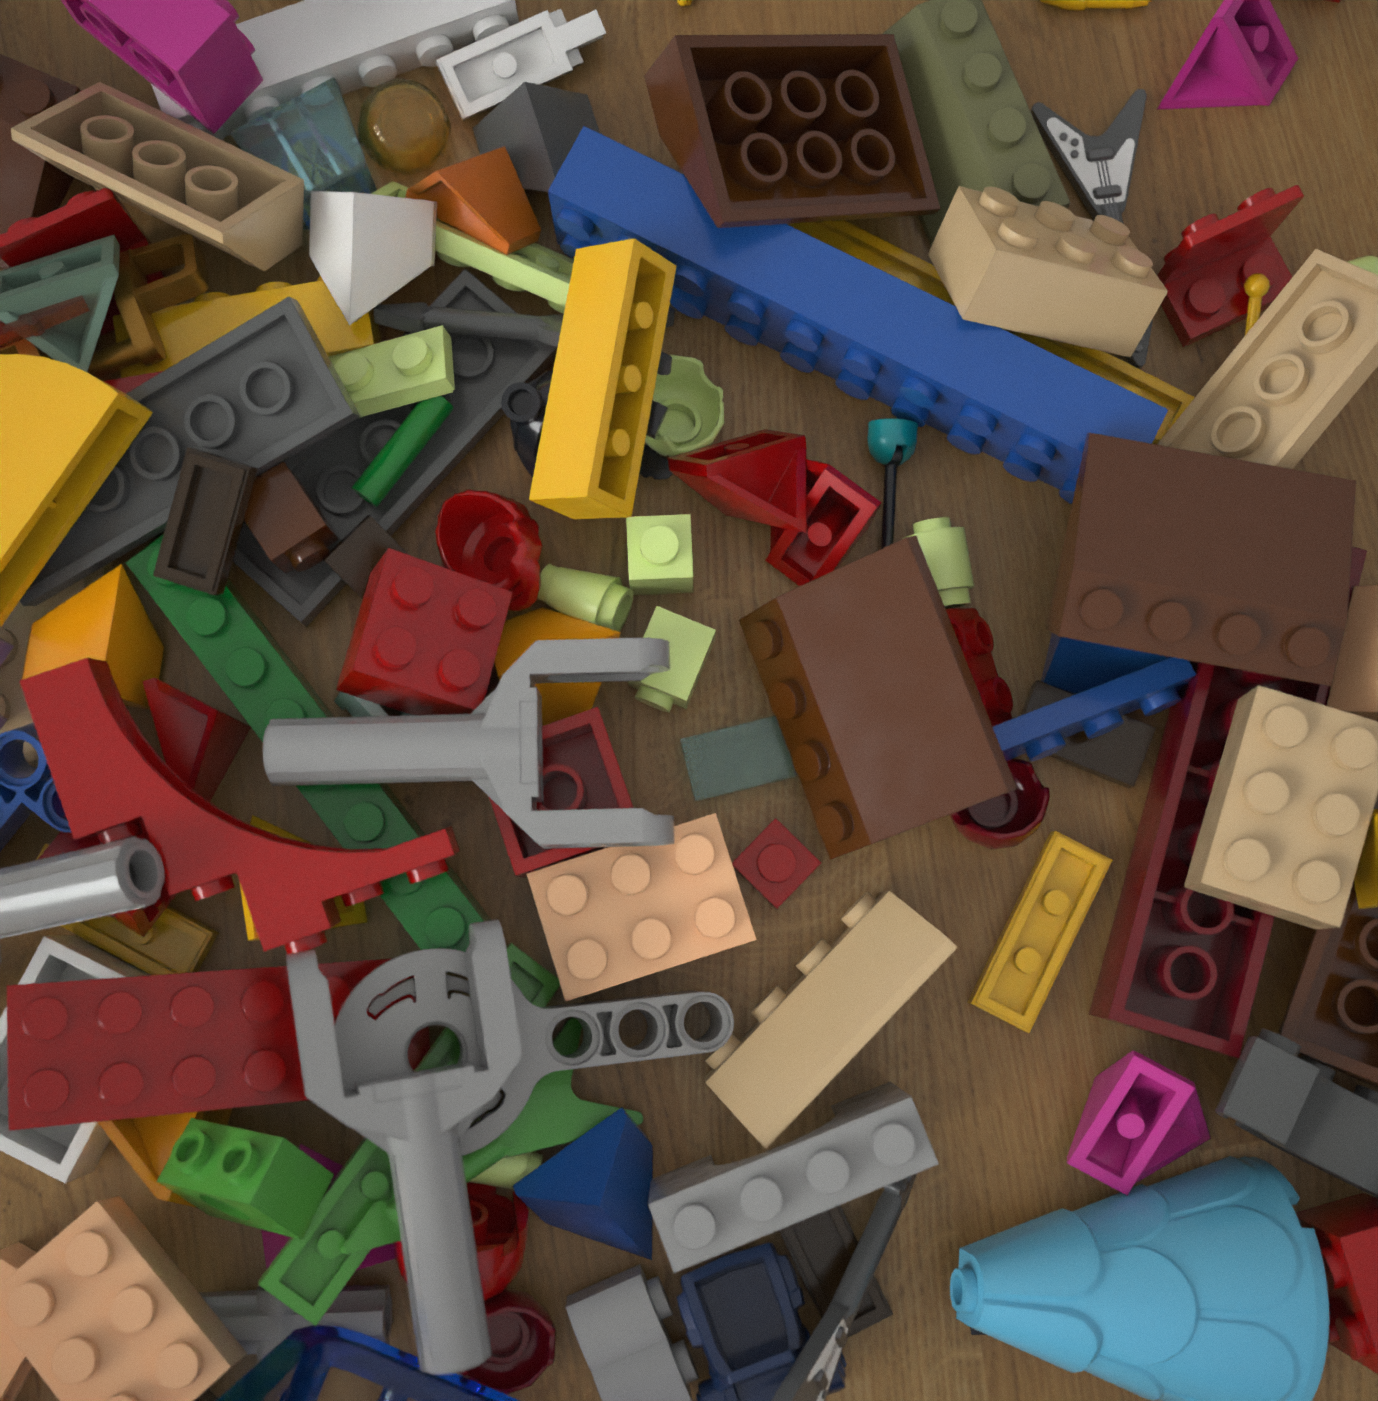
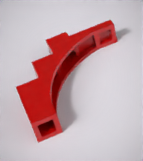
(115, 779)

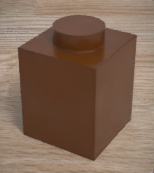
(287, 521)

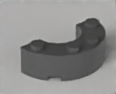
(1302, 1112)

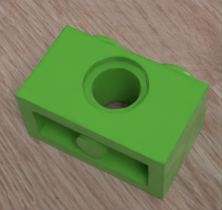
(246, 1177)

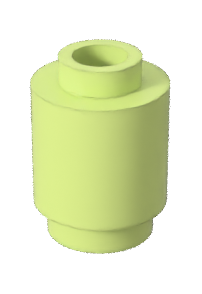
(947, 559)

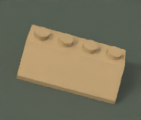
(172, 172)
(826, 1014)

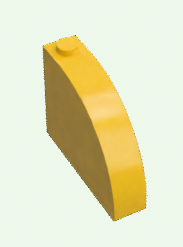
(56, 450)

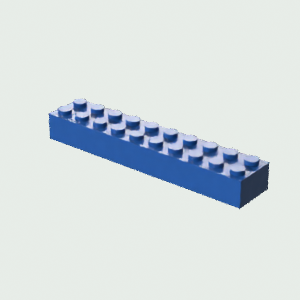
(849, 320)

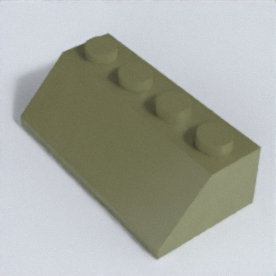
(970, 108)

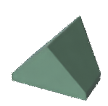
(78, 271)

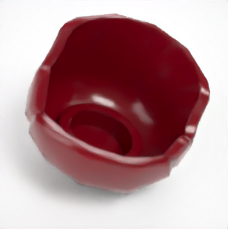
(1008, 817)
(520, 1342)

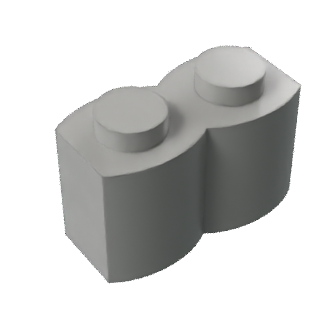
(627, 1339)

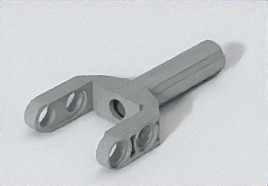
(492, 746)
(79, 886)
(420, 1126)

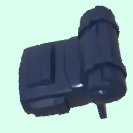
(747, 1324)

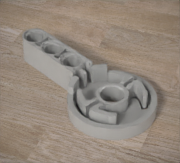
(380, 1046)

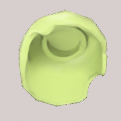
(693, 410)

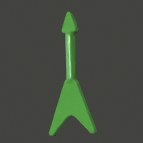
(548, 1120)

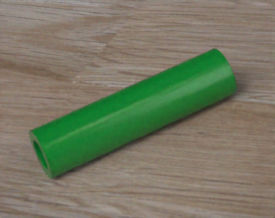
(402, 449)

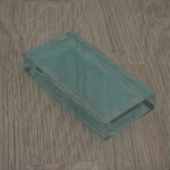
(737, 758)

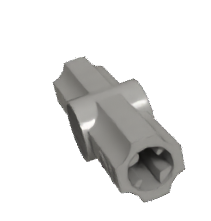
(263, 1321)

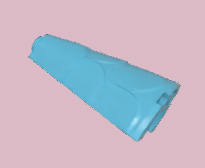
(1164, 1289)

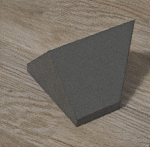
(537, 130)

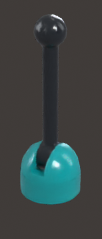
(891, 444)

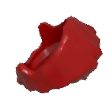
(492, 542)

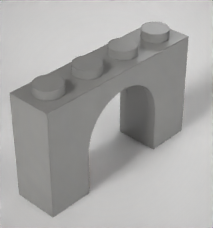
(720, 1207)

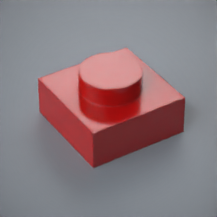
(775, 863)

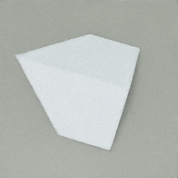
(369, 245)

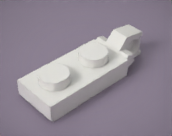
(525, 52)

